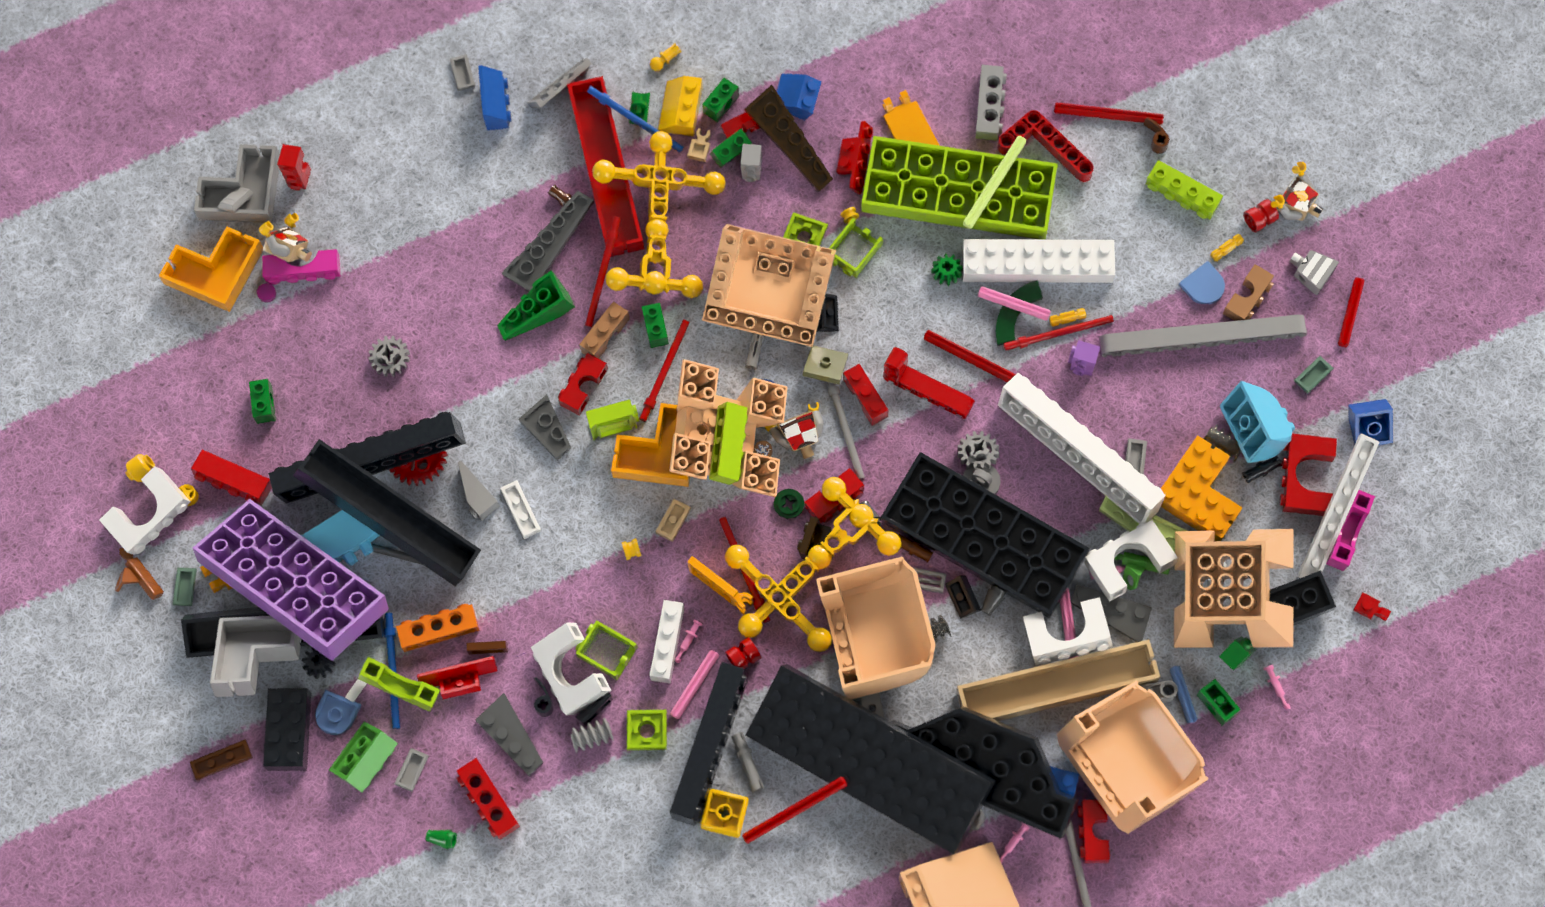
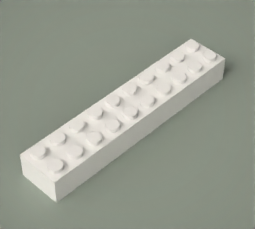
(1081, 449)

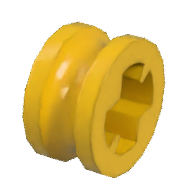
(848, 214)

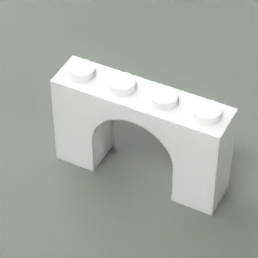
(170, 503)
(1143, 538)
(1093, 638)
(550, 653)

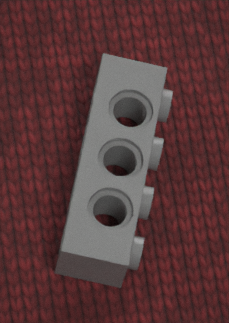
(990, 76)

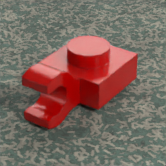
(1369, 606)

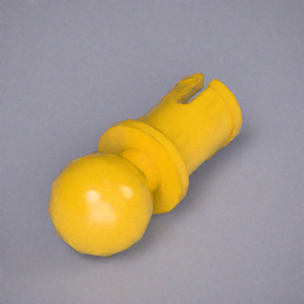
(658, 62)

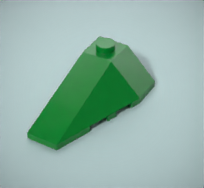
(541, 305)

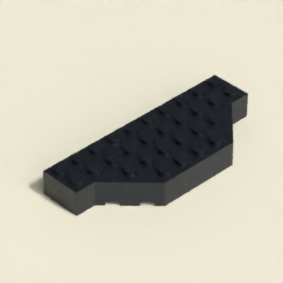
(1012, 758)

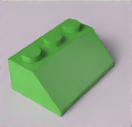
(363, 756)

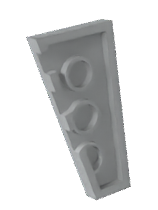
(555, 88)

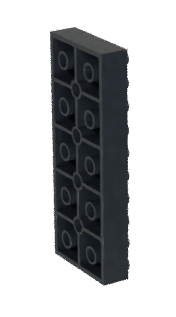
(985, 534)

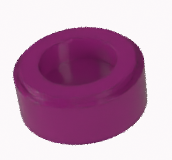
(266, 292)

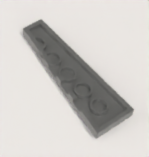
(549, 243)

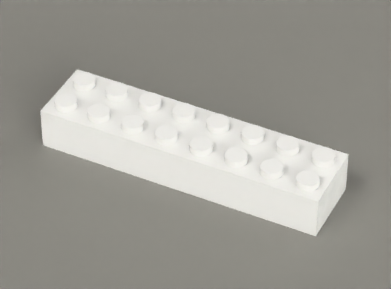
(1038, 260)

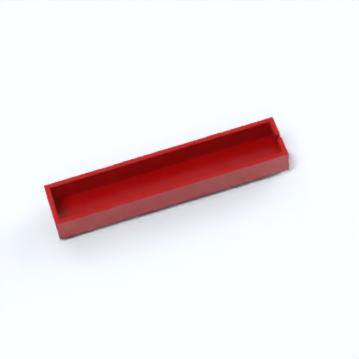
(599, 143)

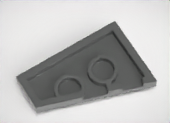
(546, 428)

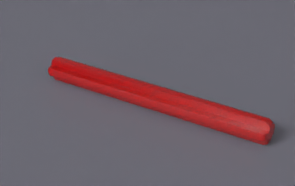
(1106, 113)
(968, 356)
(794, 810)

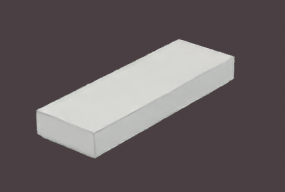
(520, 509)

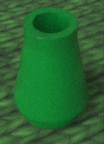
(442, 838)

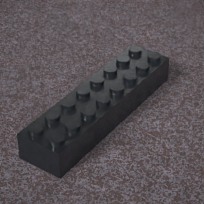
(708, 743)

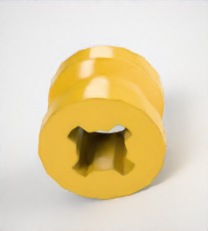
(190, 490)
(631, 549)

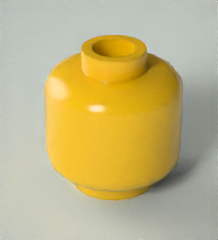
(139, 467)

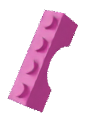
(324, 265)
(1345, 544)

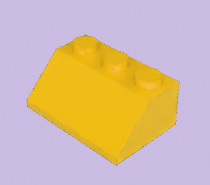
(681, 105)

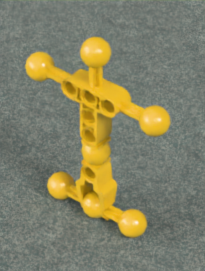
(657, 228)
(818, 558)

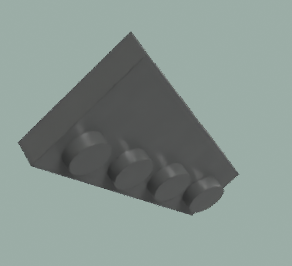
(1121, 614)
(507, 731)

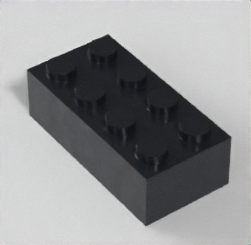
(1306, 595)
(287, 729)

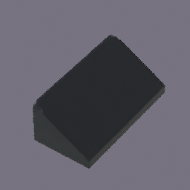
(829, 315)
(962, 596)
(593, 710)

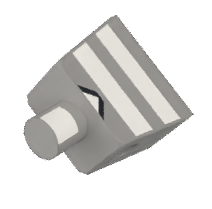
(1313, 270)

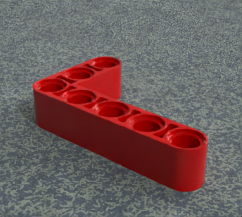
(1049, 142)
(924, 386)

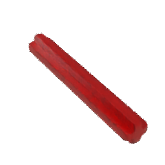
(1351, 312)

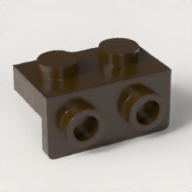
(813, 536)

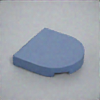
(1204, 284)
(336, 713)

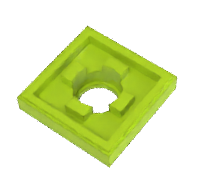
(800, 223)
(636, 720)

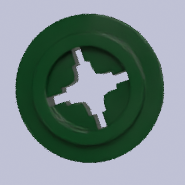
(791, 495)

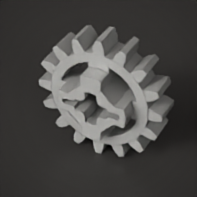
(382, 356)
(975, 444)

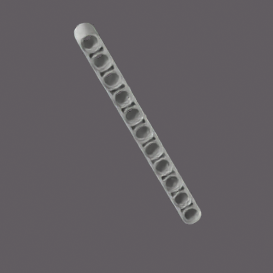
(1204, 334)

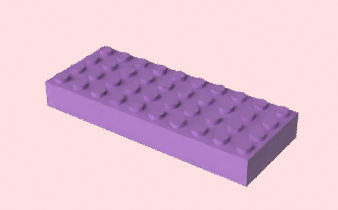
(291, 579)

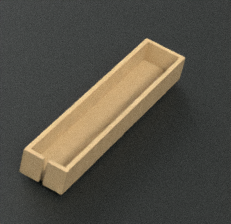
(1061, 682)

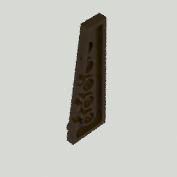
(779, 125)

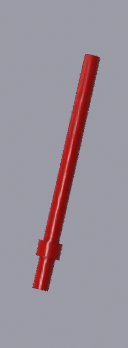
(612, 235)
(1023, 341)
(650, 401)
(758, 601)

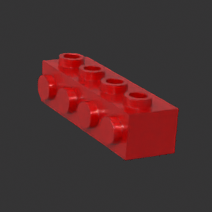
(231, 477)

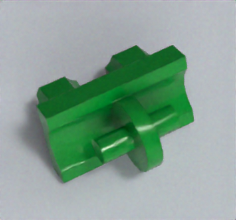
(640, 105)

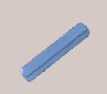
(1183, 694)

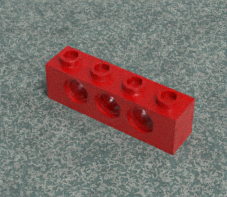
(472, 771)

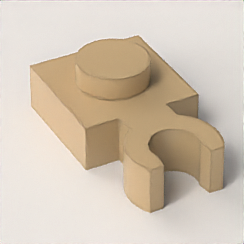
(700, 147)

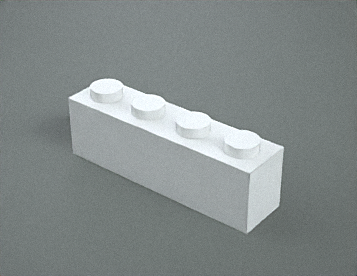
(667, 641)

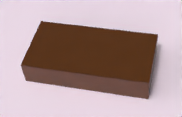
(487, 647)

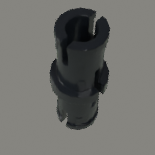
(1262, 469)

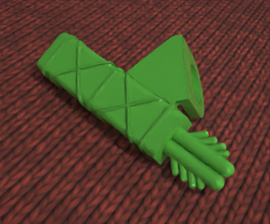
(1135, 567)

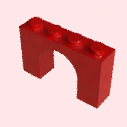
(1296, 497)

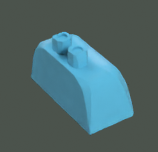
(1257, 422)
(342, 537)

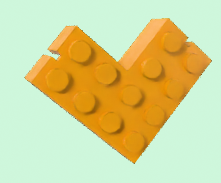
(215, 278)
(649, 458)
(1190, 490)

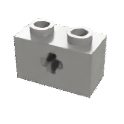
(751, 162)

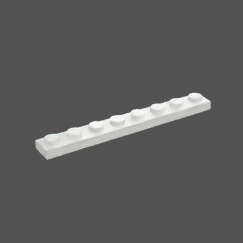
(1339, 505)

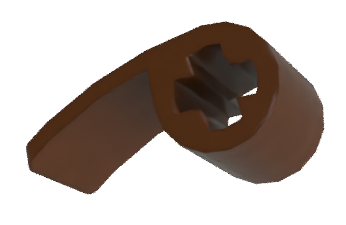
(1160, 136)

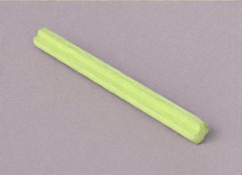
(994, 182)

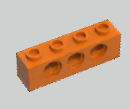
(448, 631)

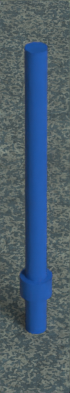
(605, 99)
(389, 634)

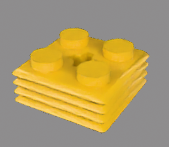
(718, 801)

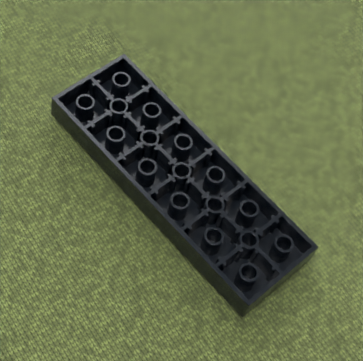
(874, 756)

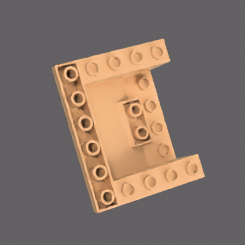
(768, 285)
(960, 880)

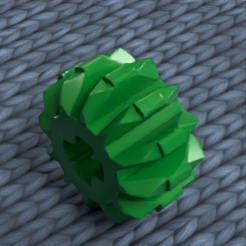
(940, 272)

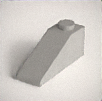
(477, 496)

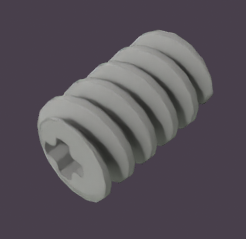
(591, 735)

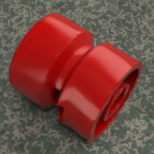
(1260, 215)
(743, 654)

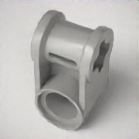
(1158, 689)

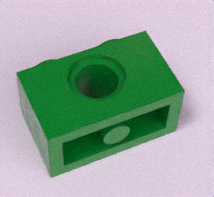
(720, 100)
(729, 148)
(655, 325)
(262, 401)
(1237, 652)
(1218, 702)

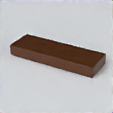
(221, 760)

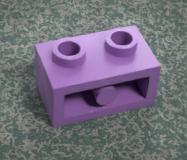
(1083, 358)

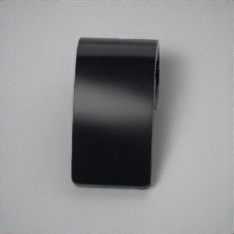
(543, 699)

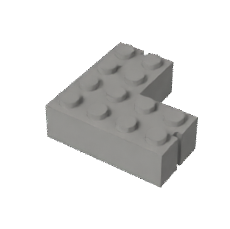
(253, 173)
(240, 648)

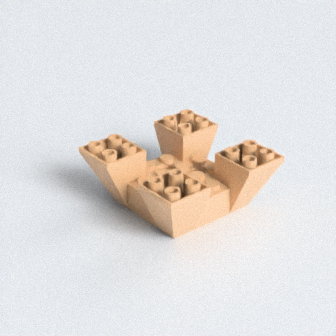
(697, 422)
(1203, 559)

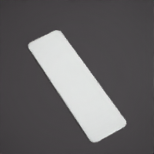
(355, 690)

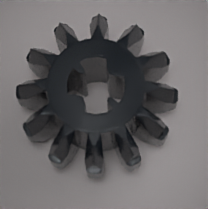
(317, 669)

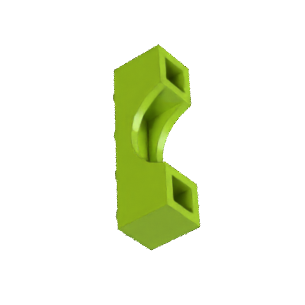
(385, 679)

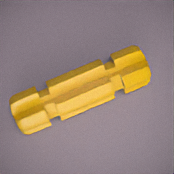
(1227, 247)
(1067, 317)

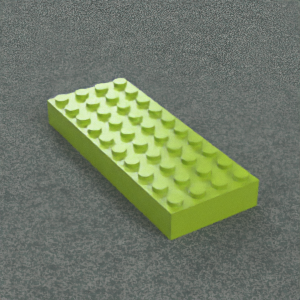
(945, 182)

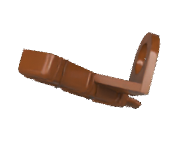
(139, 574)

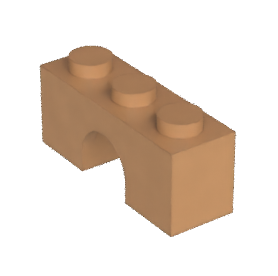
(1257, 282)
(610, 322)

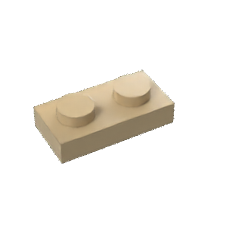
(673, 520)

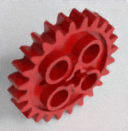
(434, 464)

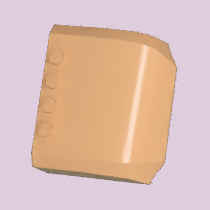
(878, 626)
(1132, 756)

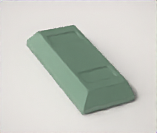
(1313, 374)
(184, 586)

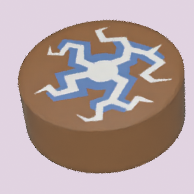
(763, 448)

